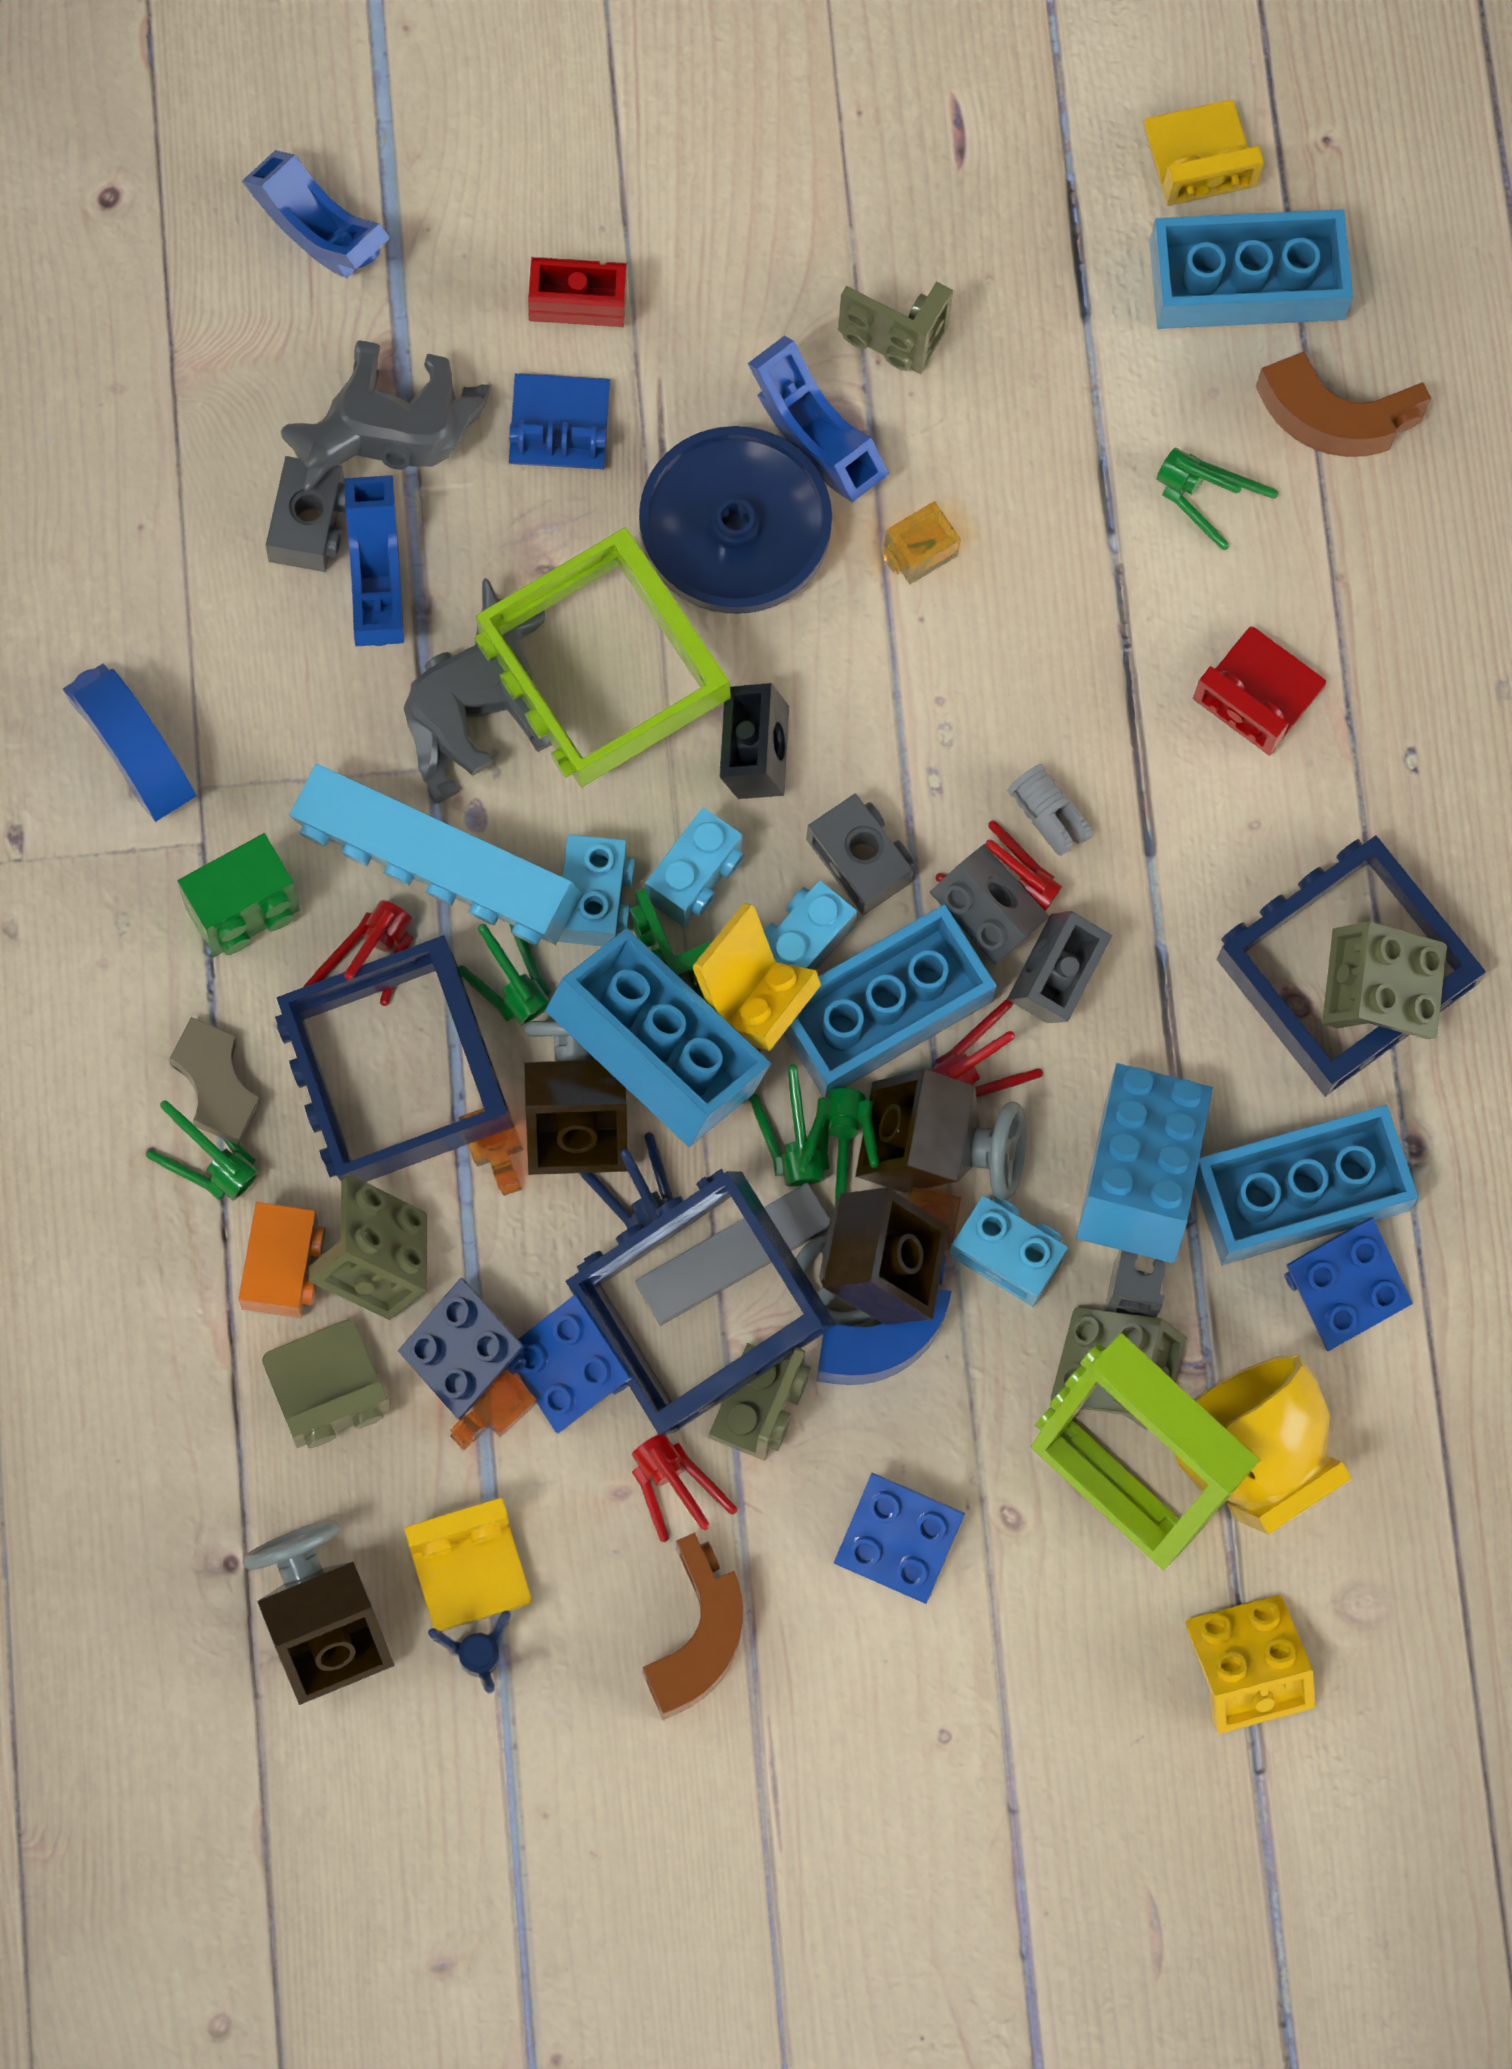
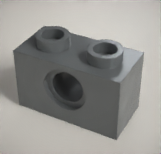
(299, 541)
(864, 881)
(989, 904)
(1059, 967)

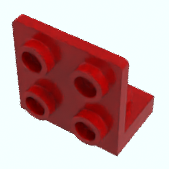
(1259, 690)

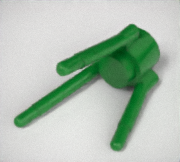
(1186, 472)
(524, 997)
(844, 1114)
(787, 1163)
(230, 1172)

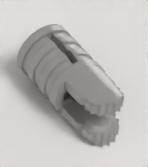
(1049, 809)

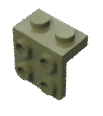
(326, 1384)

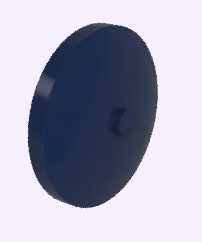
(735, 519)

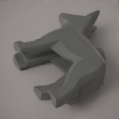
(385, 426)
(462, 689)

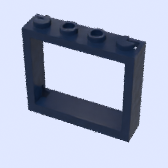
(371, 979)
(1325, 1073)
(638, 1241)

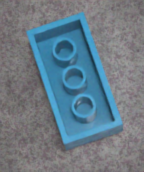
(1250, 269)
(889, 1000)
(657, 1037)
(1145, 1163)
(1304, 1185)

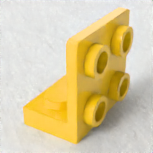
(1202, 152)
(747, 983)
(468, 1565)
(1252, 1663)

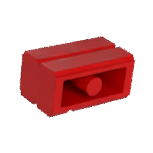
(577, 292)

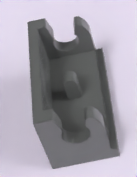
(1133, 1291)

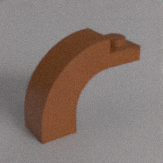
(1329, 422)
(704, 1660)

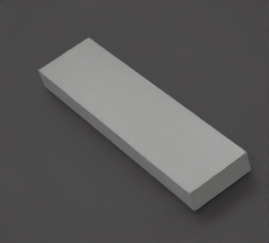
(729, 1256)

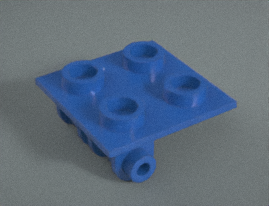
(559, 421)
(1348, 1284)
(570, 1364)
(899, 1538)

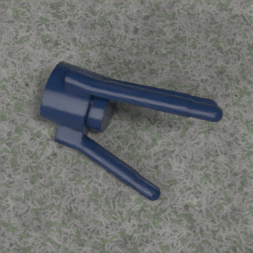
(645, 1207)
(478, 1651)

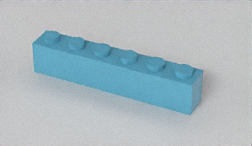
(435, 854)

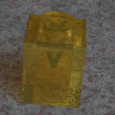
(920, 543)

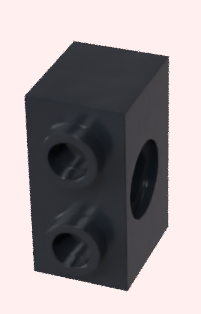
(754, 741)

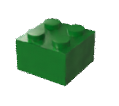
(239, 896)

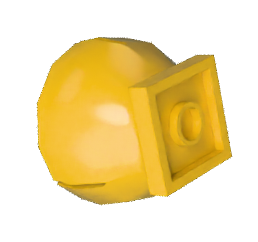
(1285, 1424)

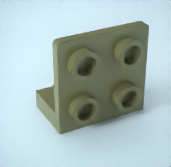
(901, 339)
(1384, 979)
(379, 1251)
(1090, 1327)
(756, 1414)

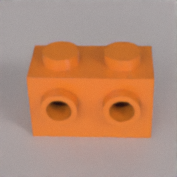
(279, 1260)

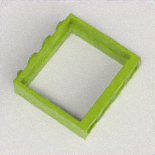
(614, 551)
(1172, 1418)

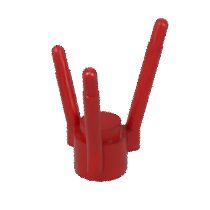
(1032, 876)
(381, 929)
(963, 1068)
(660, 1462)

